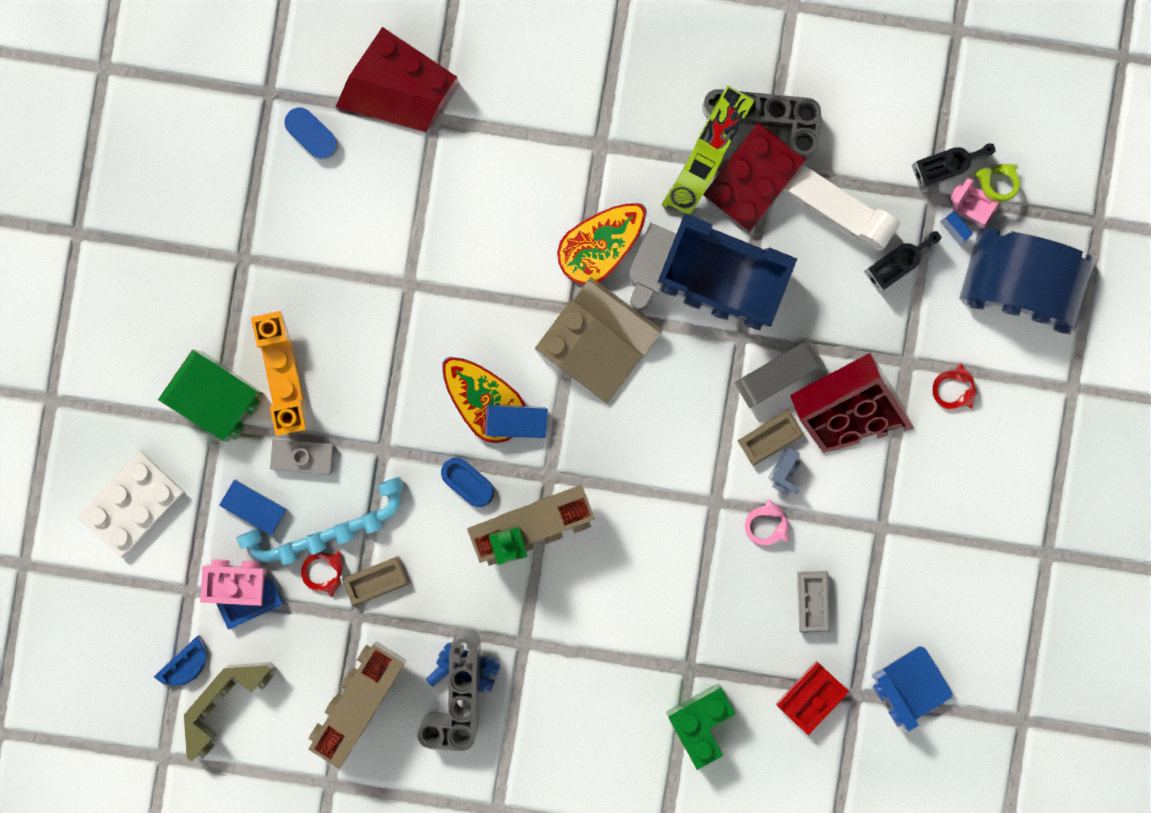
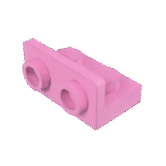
(233, 583)

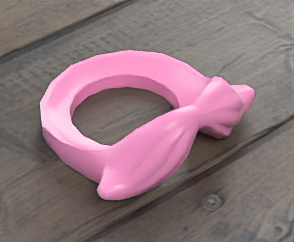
(779, 533)

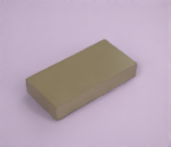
(770, 437)
(375, 581)

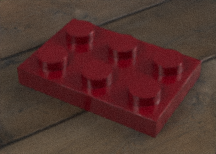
(754, 176)

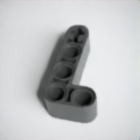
(790, 119)
(458, 690)

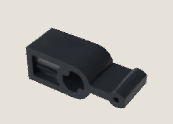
(945, 171)
(892, 260)

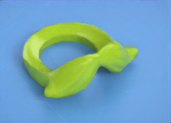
(1006, 169)

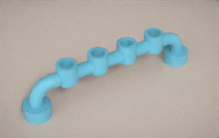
(317, 541)

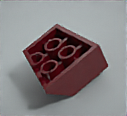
(397, 84)
(850, 406)

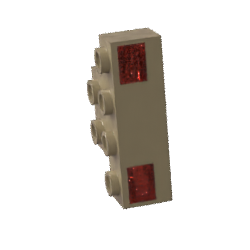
(537, 521)
(355, 708)

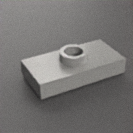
(301, 456)
(813, 601)

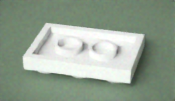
(130, 504)

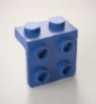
(911, 687)

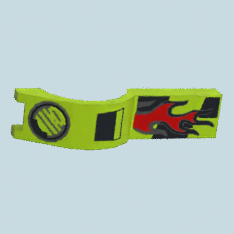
(708, 150)

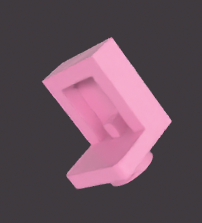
(973, 204)

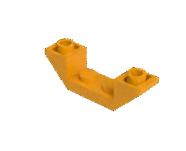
(281, 371)

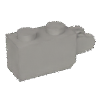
(649, 264)

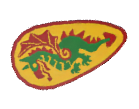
(600, 242)
(473, 389)

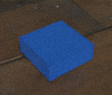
(956, 227)

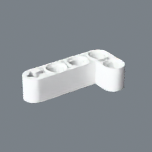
(842, 210)

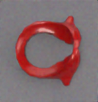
(959, 374)
(329, 586)

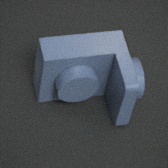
(785, 466)

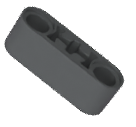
(779, 373)

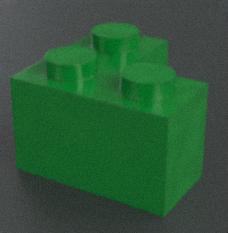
(693, 724)

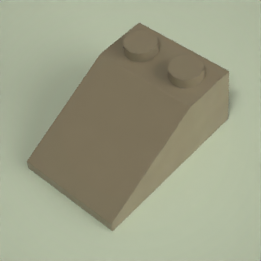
(588, 351)

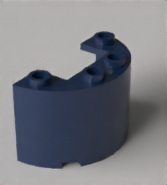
(725, 274)
(1028, 277)

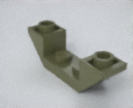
(199, 735)

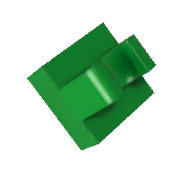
(508, 545)

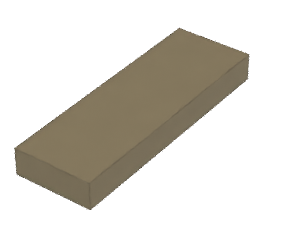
(618, 316)

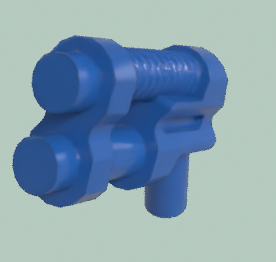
(442, 670)

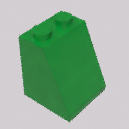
(211, 396)

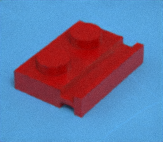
(812, 697)

